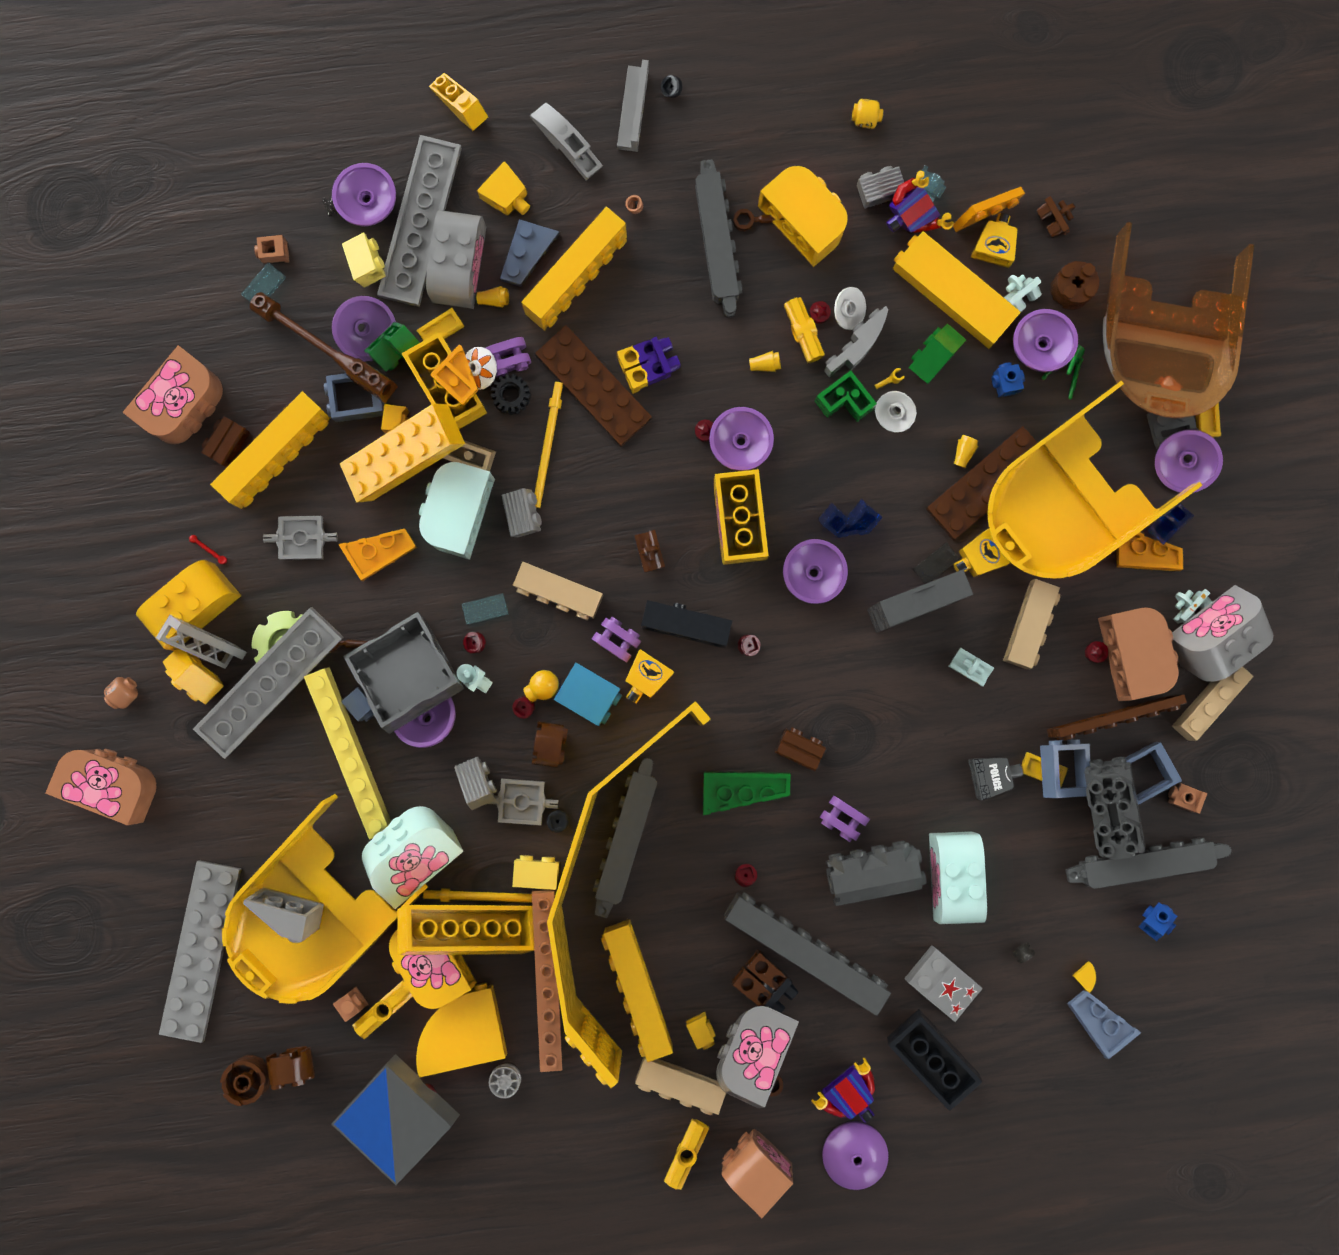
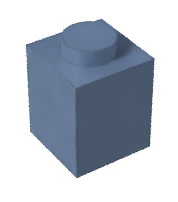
(357, 705)

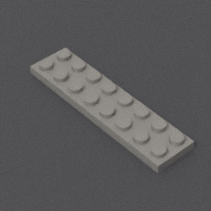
(424, 195)
(268, 682)
(199, 952)

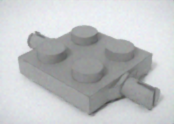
(300, 537)
(522, 802)

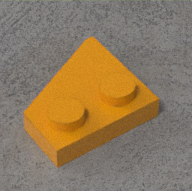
(456, 376)

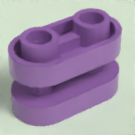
(517, 362)
(629, 638)
(847, 831)

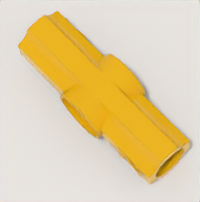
(804, 330)
(374, 1018)
(681, 1166)

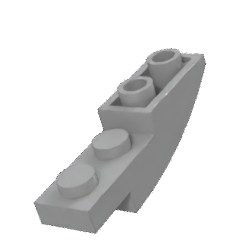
(566, 139)
(863, 338)

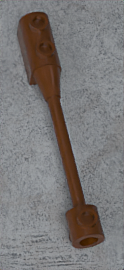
(355, 368)

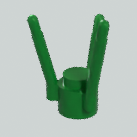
(1075, 361)

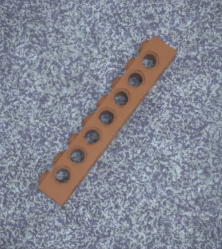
(546, 985)

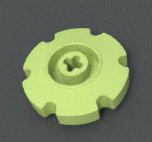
(268, 635)

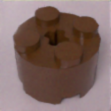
(1075, 285)
(548, 744)
(290, 1067)
(236, 1089)

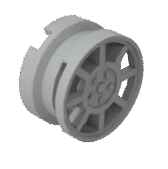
(505, 1080)

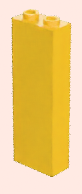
(955, 289)

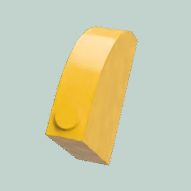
(462, 1034)

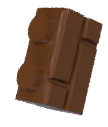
(224, 441)
(800, 749)

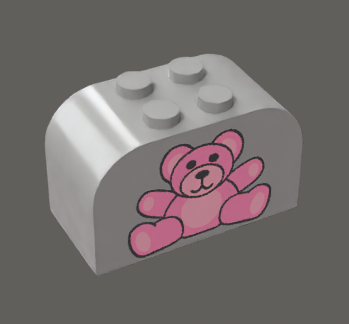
(455, 258)
(1223, 636)
(754, 1054)

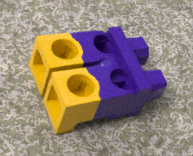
(646, 363)

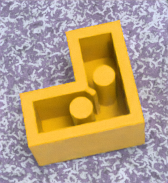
(192, 676)

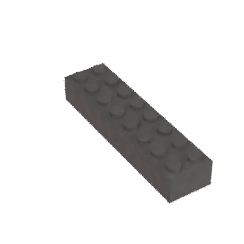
(806, 953)

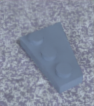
(526, 250)
(1103, 1026)

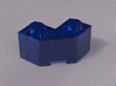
(859, 521)

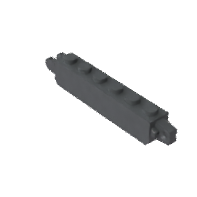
(716, 237)
(626, 838)
(1151, 864)

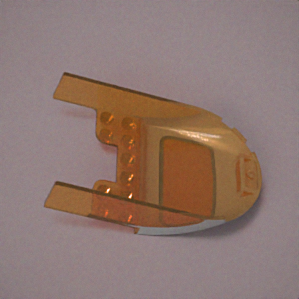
(1163, 340)

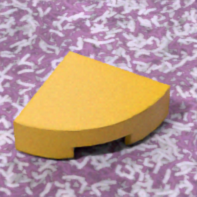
(1086, 976)

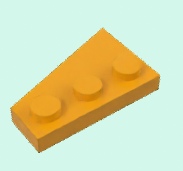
(989, 207)
(375, 553)
(1147, 553)

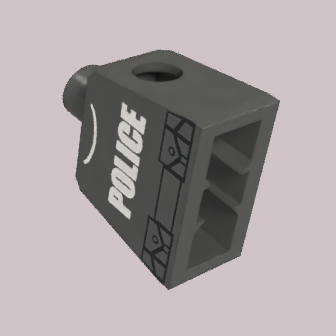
(993, 776)

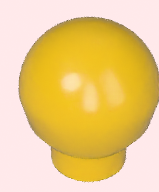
(542, 686)

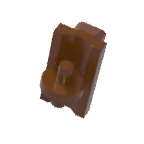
(1059, 225)
(649, 551)

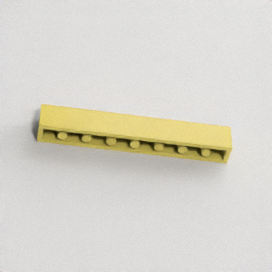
(348, 751)

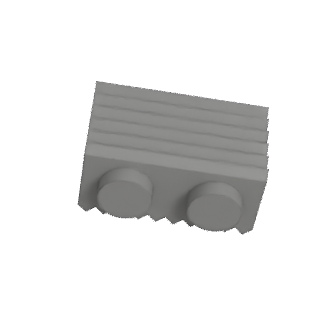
(879, 187)
(521, 512)
(475, 783)

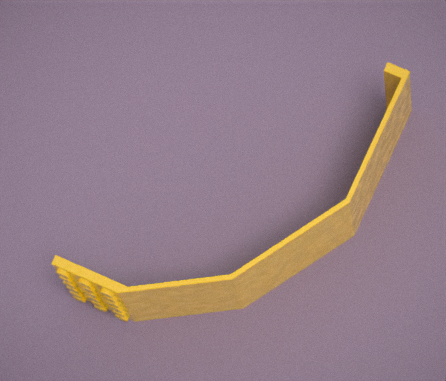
(579, 1024)

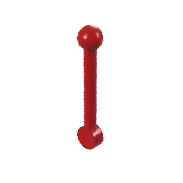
(221, 559)

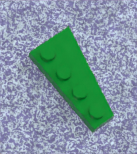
(738, 789)

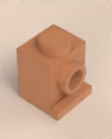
(269, 243)
(1195, 800)
(350, 1004)

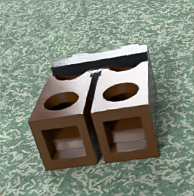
(772, 986)

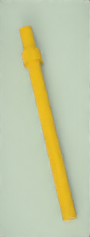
(554, 404)
(446, 895)

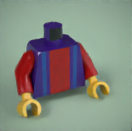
(914, 208)
(849, 1093)

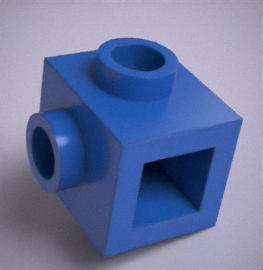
(1008, 380)
(1158, 921)

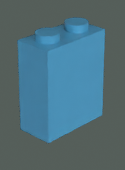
(588, 695)

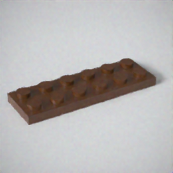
(593, 385)
(970, 495)
(1123, 715)

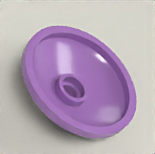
(363, 182)
(357, 311)
(1054, 331)
(746, 425)
(1203, 466)
(830, 569)
(427, 734)
(853, 1141)

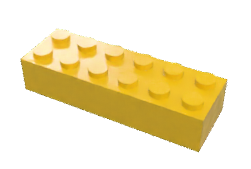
(575, 269)
(271, 451)
(402, 453)
(465, 929)
(639, 993)

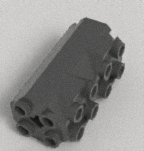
(1114, 808)
(875, 873)

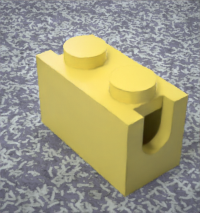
(364, 259)
(536, 873)

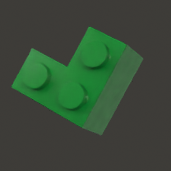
(390, 345)
(938, 351)
(848, 393)

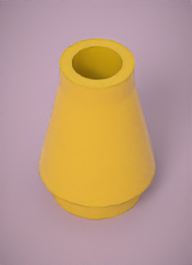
(493, 297)
(766, 362)
(965, 449)

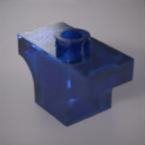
(1170, 523)

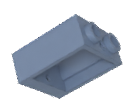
(332, 407)
(1165, 766)
(1051, 773)

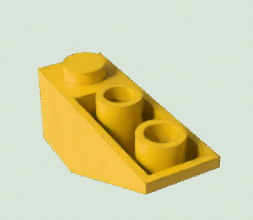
(459, 101)

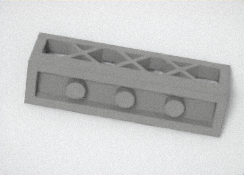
(633, 107)
(200, 638)

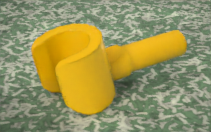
(891, 379)

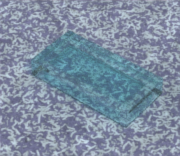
(266, 281)
(485, 609)

